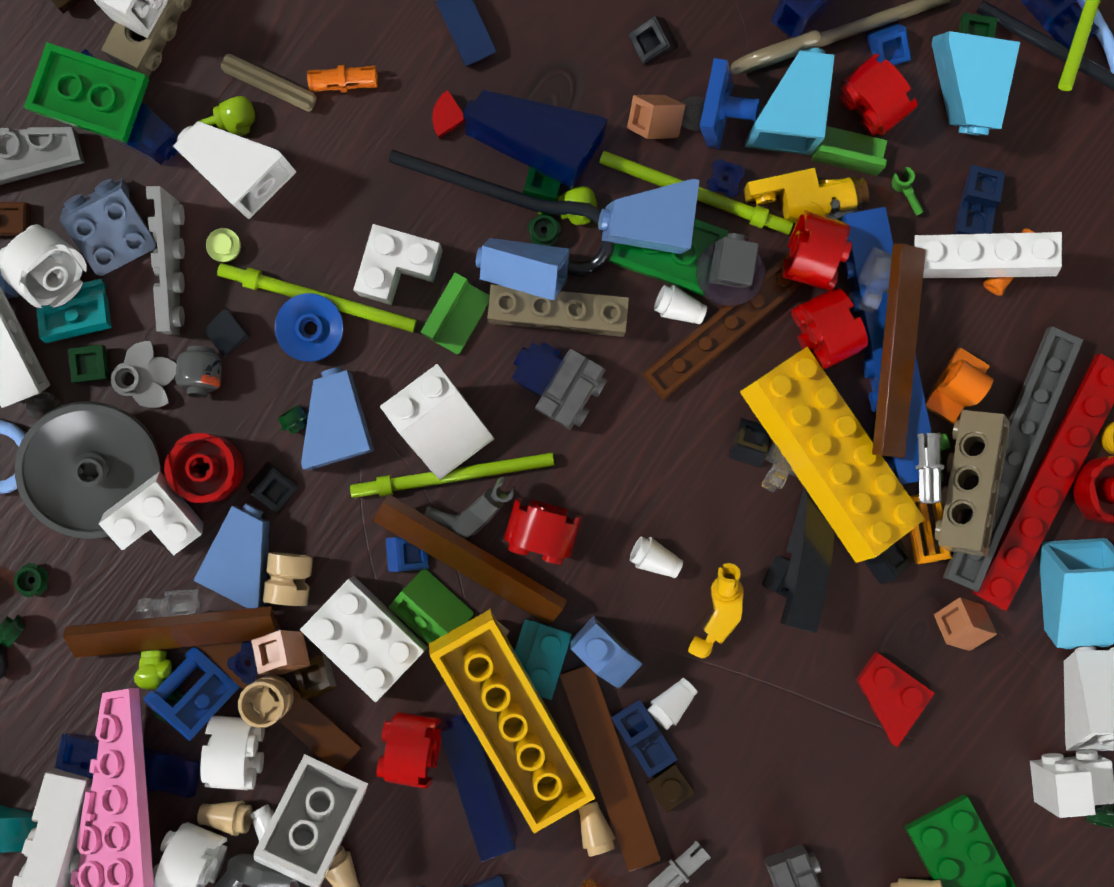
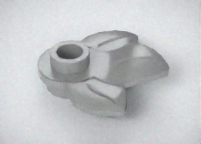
(149, 376)

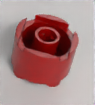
(877, 95)
(816, 250)
(830, 328)
(190, 454)
(1095, 490)
(542, 530)
(410, 749)

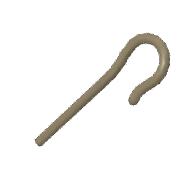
(814, 39)

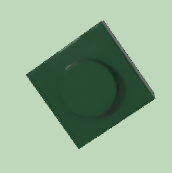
(977, 25)
(541, 186)
(88, 364)

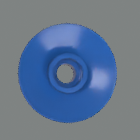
(292, 324)

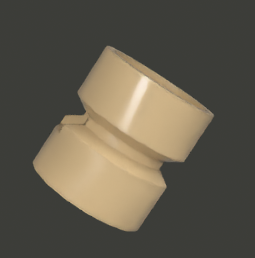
(287, 579)
(265, 701)

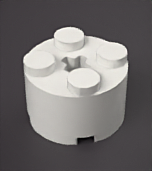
(42, 267)
(231, 754)
(190, 857)

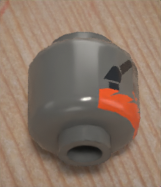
(198, 371)

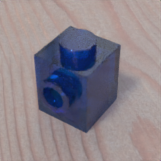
(536, 367)

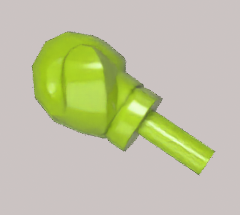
(233, 115)
(578, 194)
(152, 669)

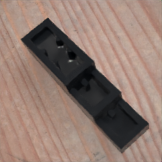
(809, 566)

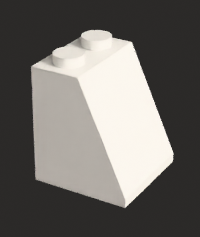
(235, 165)
(437, 422)
(1089, 699)

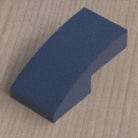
(466, 29)
(979, 201)
(644, 738)

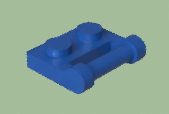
(199, 702)

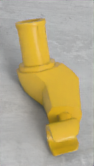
(727, 603)

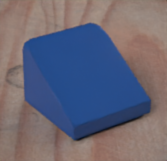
(890, 43)
(405, 556)

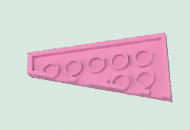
(115, 812)

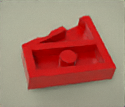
(893, 696)

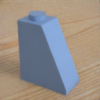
(654, 218)
(524, 266)
(335, 421)
(238, 557)
(604, 653)

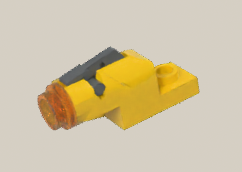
(802, 192)

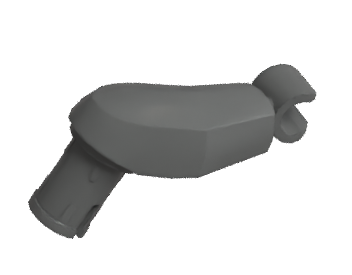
(476, 515)
(244, 870)

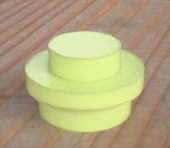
(223, 245)

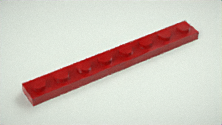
(1049, 484)

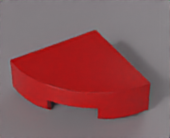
(446, 115)

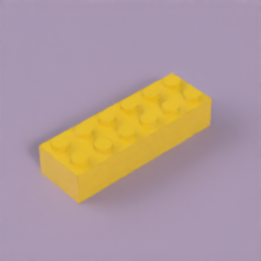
(832, 456)
(511, 721)

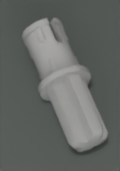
(929, 467)
(682, 867)

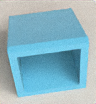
(975, 79)
(798, 107)
(1078, 592)

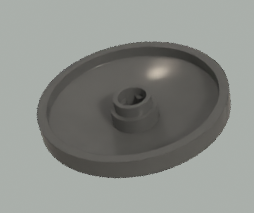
(82, 464)

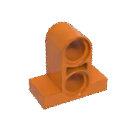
(959, 386)

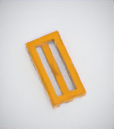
(928, 537)

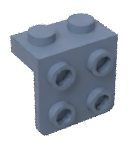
(107, 227)

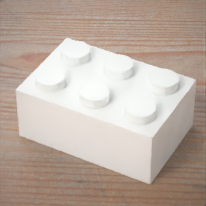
(364, 638)
(310, 822)

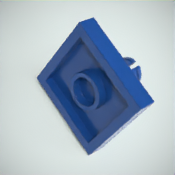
(720, 104)

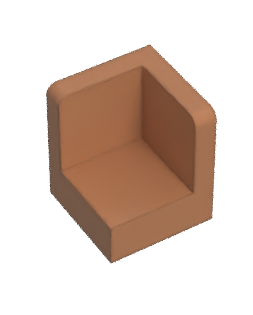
(656, 116)
(965, 624)
(280, 652)

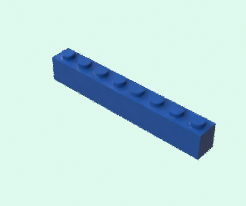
(871, 230)

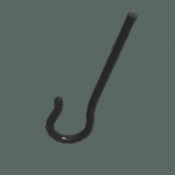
(1045, 43)
(515, 198)

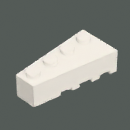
(53, 842)

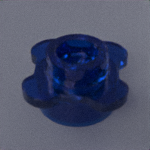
(723, 168)
(238, 666)

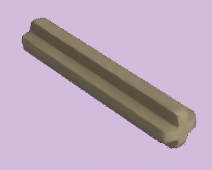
(268, 82)

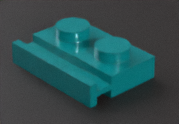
(81, 315)
(542, 654)

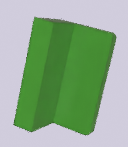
(851, 151)
(456, 314)
(430, 607)

